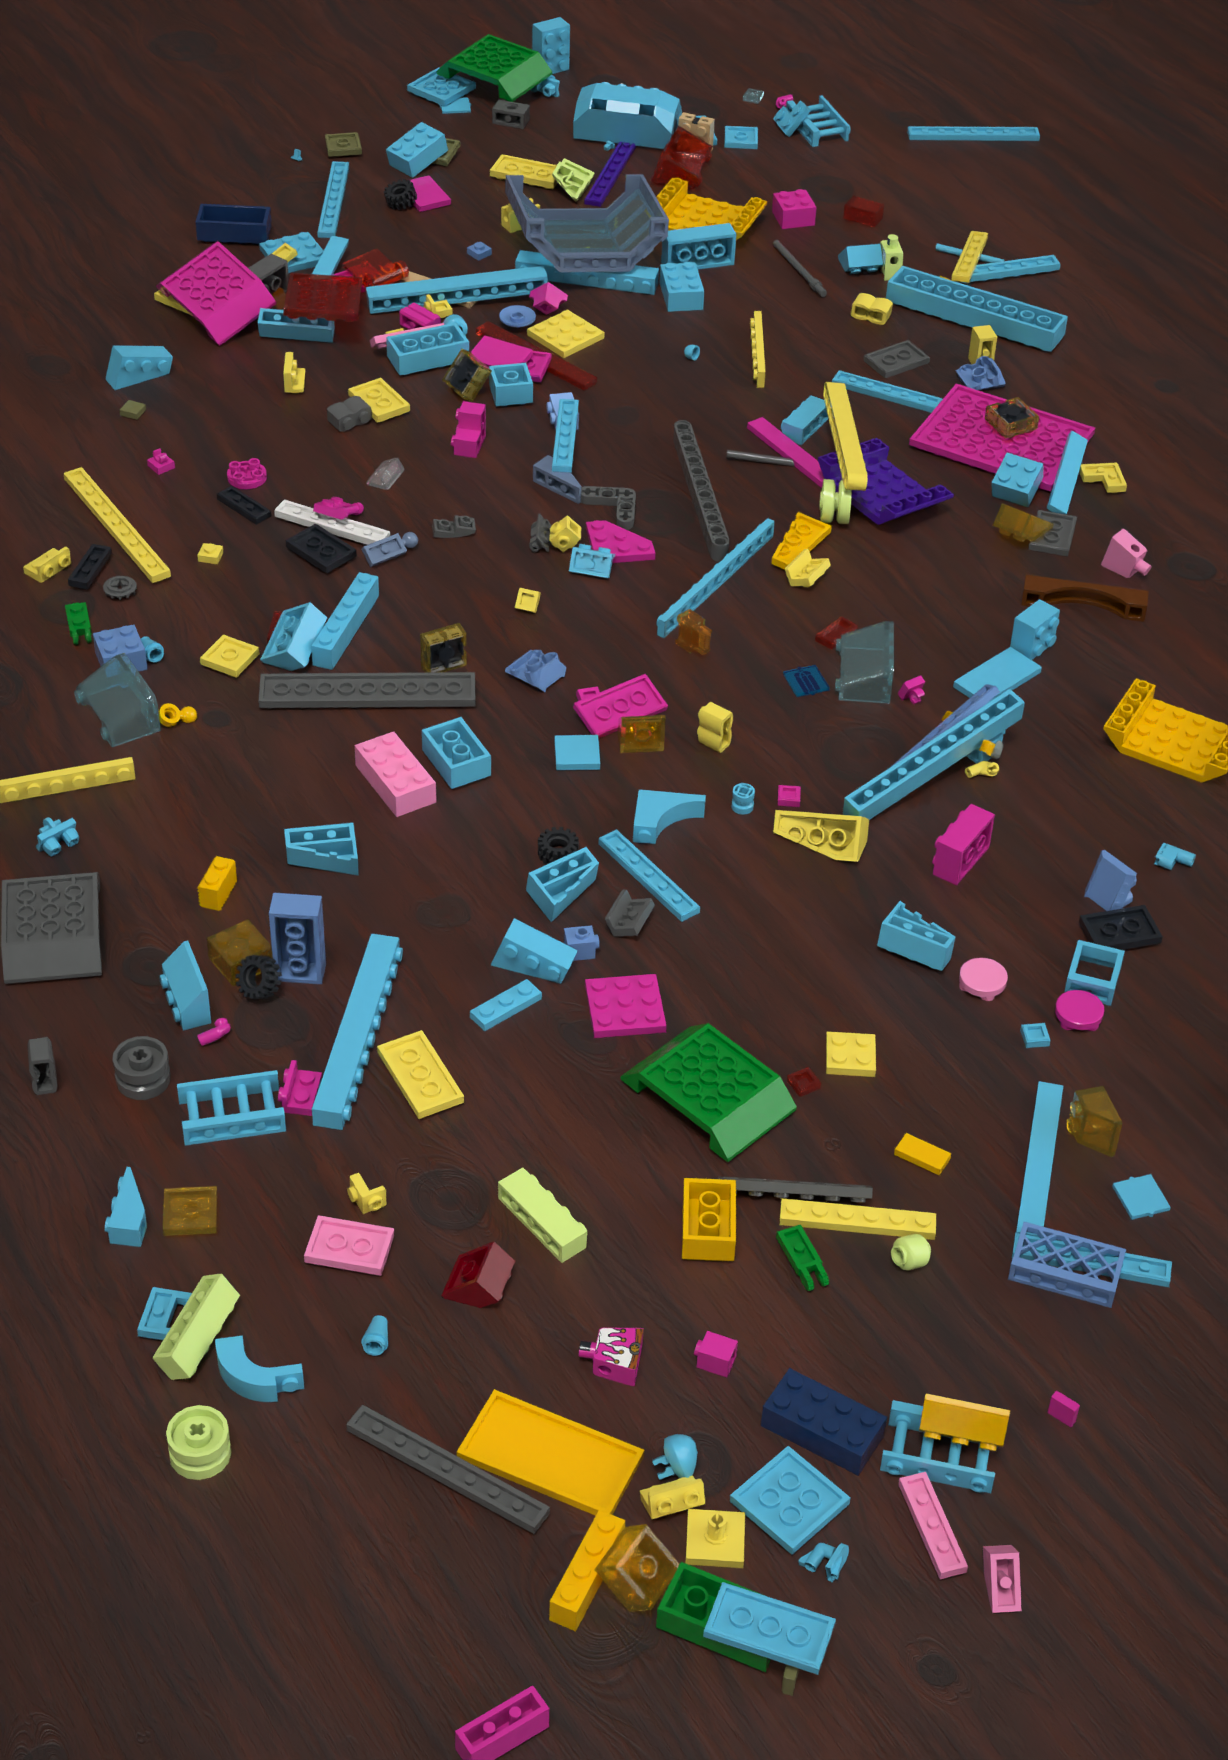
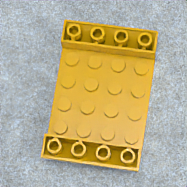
(694, 211)
(1168, 735)

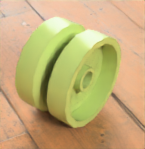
(834, 501)
(198, 1442)

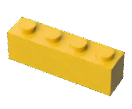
(580, 1579)

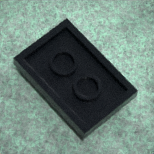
(321, 548)
(1121, 928)

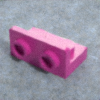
(299, 1090)

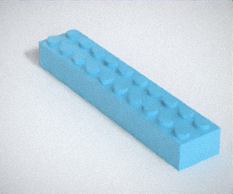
(976, 307)

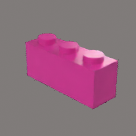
(503, 1727)

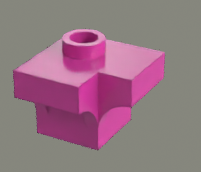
(547, 298)

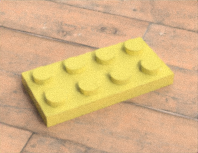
(533, 171)
(420, 1074)

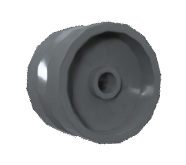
(141, 1067)

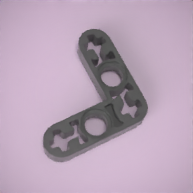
(618, 497)

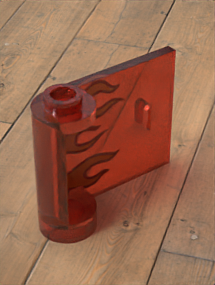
(376, 269)

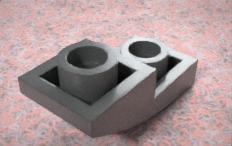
(459, 527)

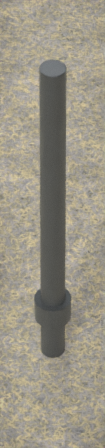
(815, 284)

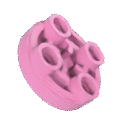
(983, 978)

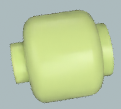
(911, 1252)

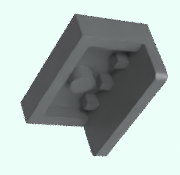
(628, 914)

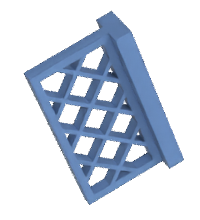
(1063, 1279)

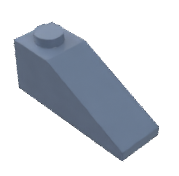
(559, 482)

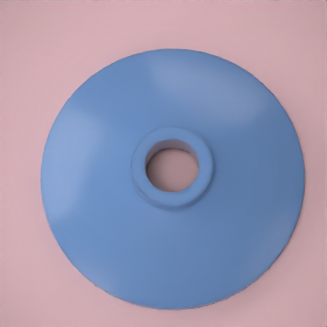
(517, 316)

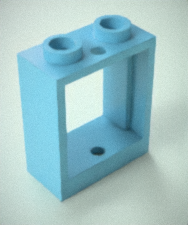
(1099, 955)

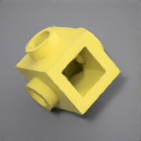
(565, 534)

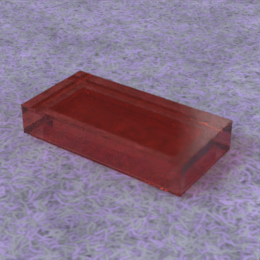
(829, 635)

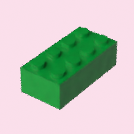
(688, 1607)

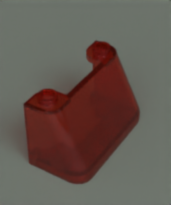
(682, 159)

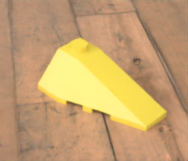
(830, 834)

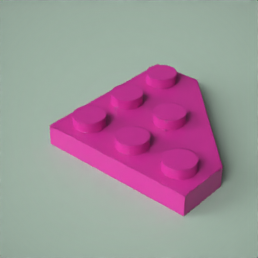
(623, 543)

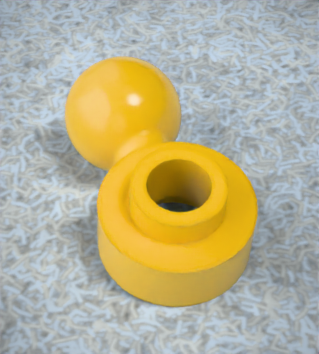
(187, 715)

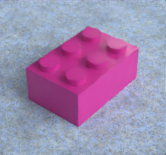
(963, 844)

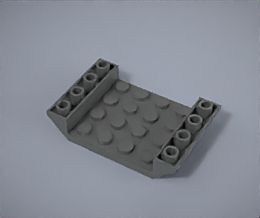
(50, 928)

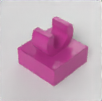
(160, 462)
(912, 689)

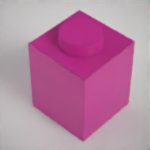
(716, 1353)

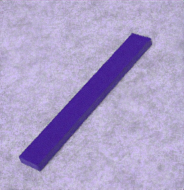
(609, 174)

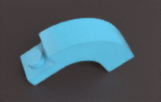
(253, 1380)

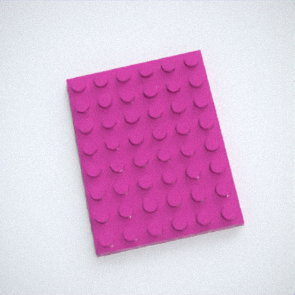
(962, 434)

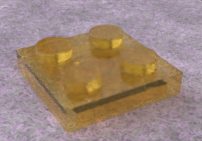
(190, 1211)

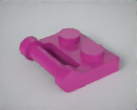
(337, 508)

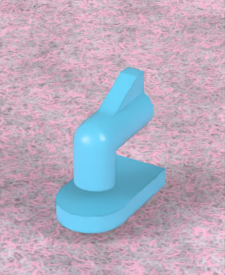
(837, 1559)

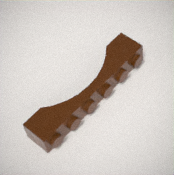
(1124, 602)

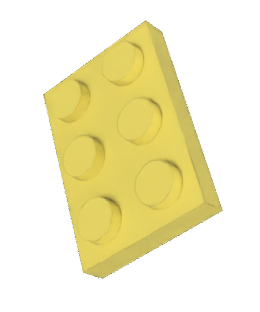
(381, 398)

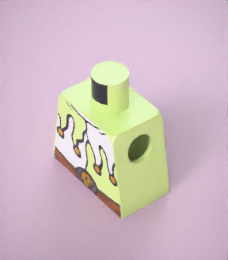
(892, 256)

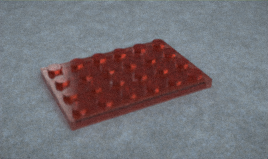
(323, 297)

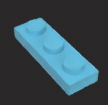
(505, 1005)

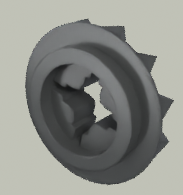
(127, 584)

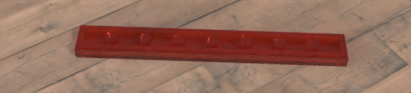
(556, 366)

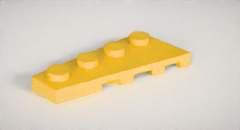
(803, 534)

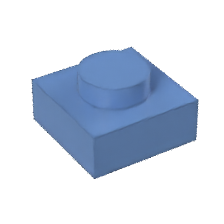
(479, 250)

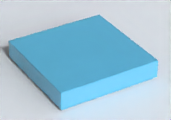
(741, 137)
(577, 752)

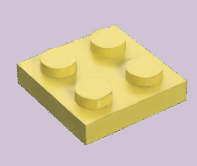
(229, 656)
(850, 1054)

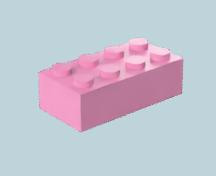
(395, 774)

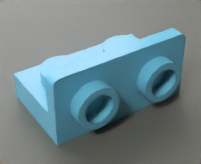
(591, 561)

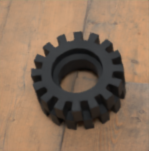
(400, 194)
(556, 838)
(269, 977)

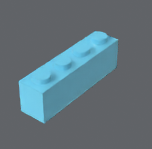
(273, 324)

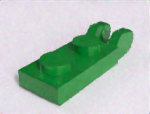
(78, 621)
(802, 1256)

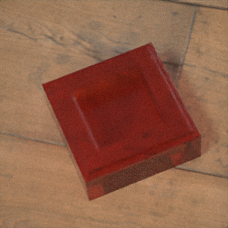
(804, 1081)

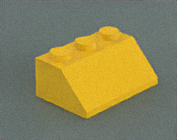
(964, 1422)

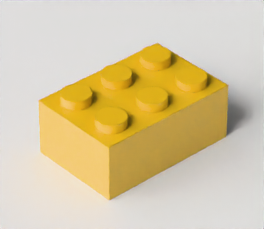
(709, 1219)

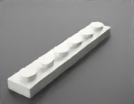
(341, 527)

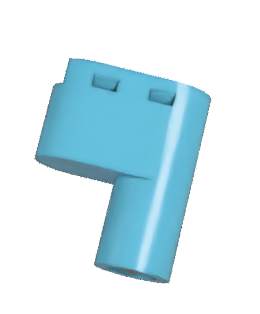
(1169, 855)

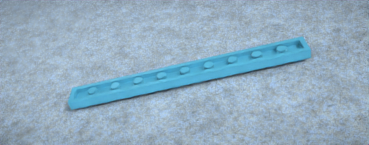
(716, 577)

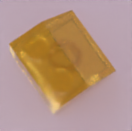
(1020, 524)
(641, 733)
(1095, 1120)

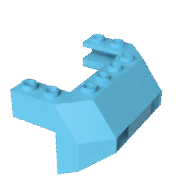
(626, 115)

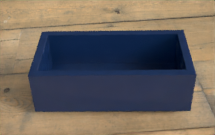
(233, 223)
(823, 1421)

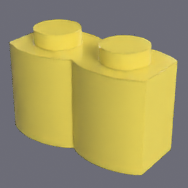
(871, 308)
(715, 727)

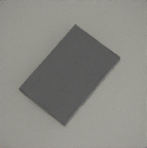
(896, 359)
(1058, 538)

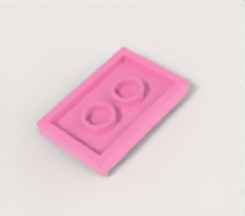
(349, 1245)

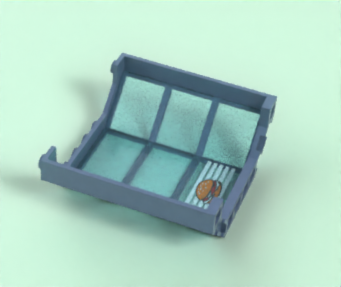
(593, 237)

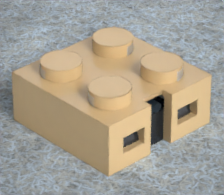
(700, 127)

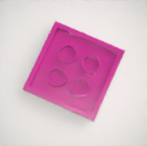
(625, 1006)

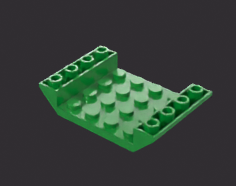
(501, 63)
(715, 1087)

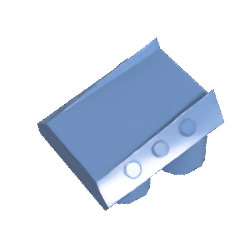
(981, 375)
(537, 668)
(1111, 883)

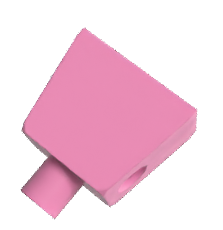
(1126, 555)

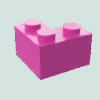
(470, 429)

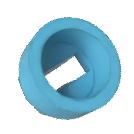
(692, 352)

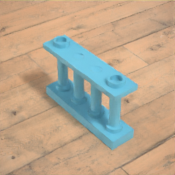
(811, 131)
(234, 1125)
(908, 1416)

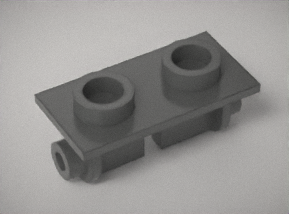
(540, 534)

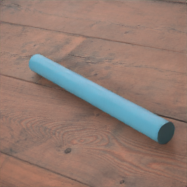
(955, 251)

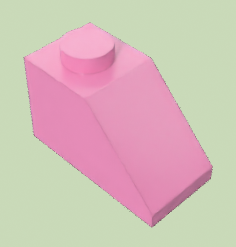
(1002, 1578)

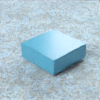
(1035, 1035)

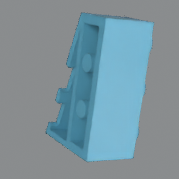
(137, 364)
(323, 847)
(916, 939)
(533, 953)

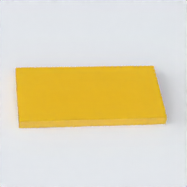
(550, 1454)

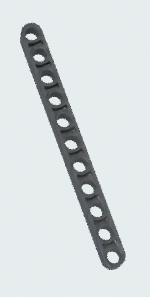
(701, 490)

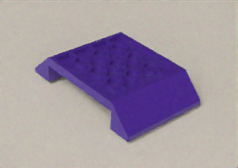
(888, 489)

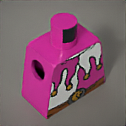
(615, 1353)

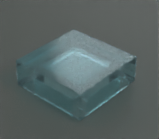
(753, 96)

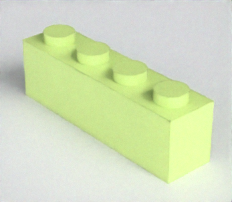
(542, 1214)
(196, 1327)

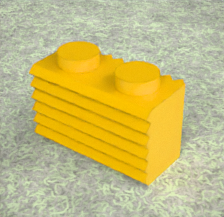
(217, 883)

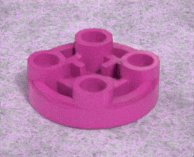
(246, 474)
(1079, 1010)

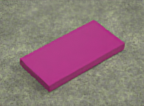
(627, 699)

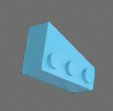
(562, 881)

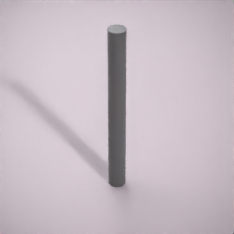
(760, 458)

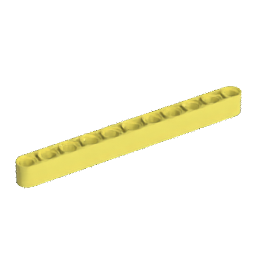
(845, 436)

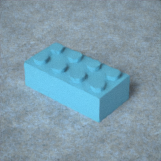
(703, 245)
(425, 348)

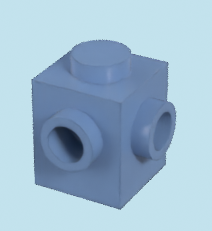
(583, 940)

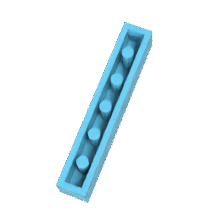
(345, 621)

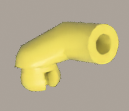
(982, 768)

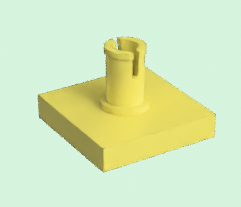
(715, 1538)

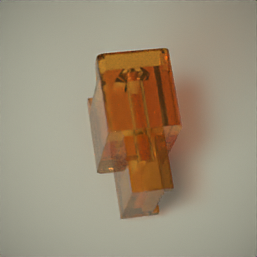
(693, 633)

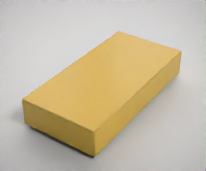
(922, 1154)

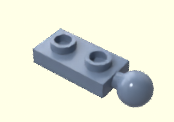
(389, 548)

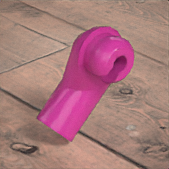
(782, 101)
(221, 1029)

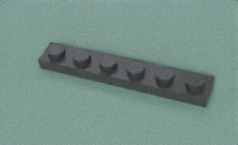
(806, 1190)

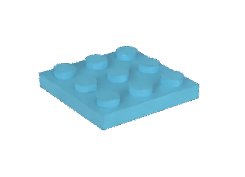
(441, 89)
(305, 245)
(790, 1499)

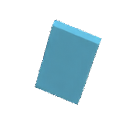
(1004, 671)
(769, 1628)

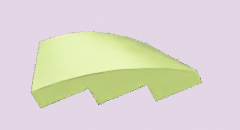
(572, 178)

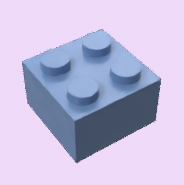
(118, 641)

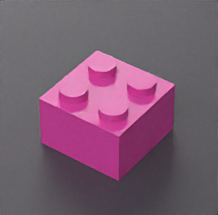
(794, 209)

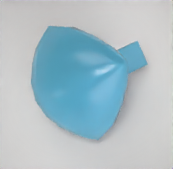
(680, 1453)

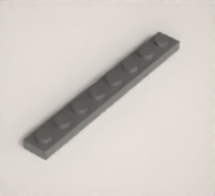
(448, 1469)

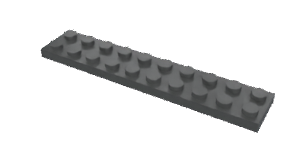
(367, 690)

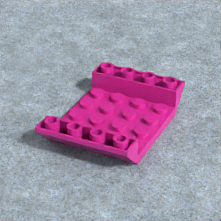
(218, 292)

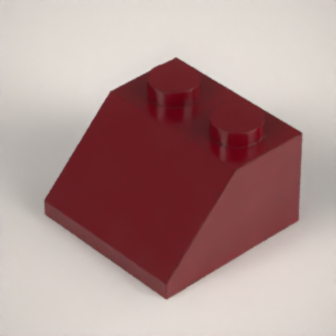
(479, 1276)

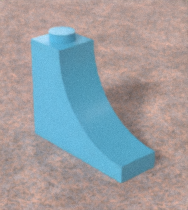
(659, 809)

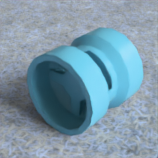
(743, 798)

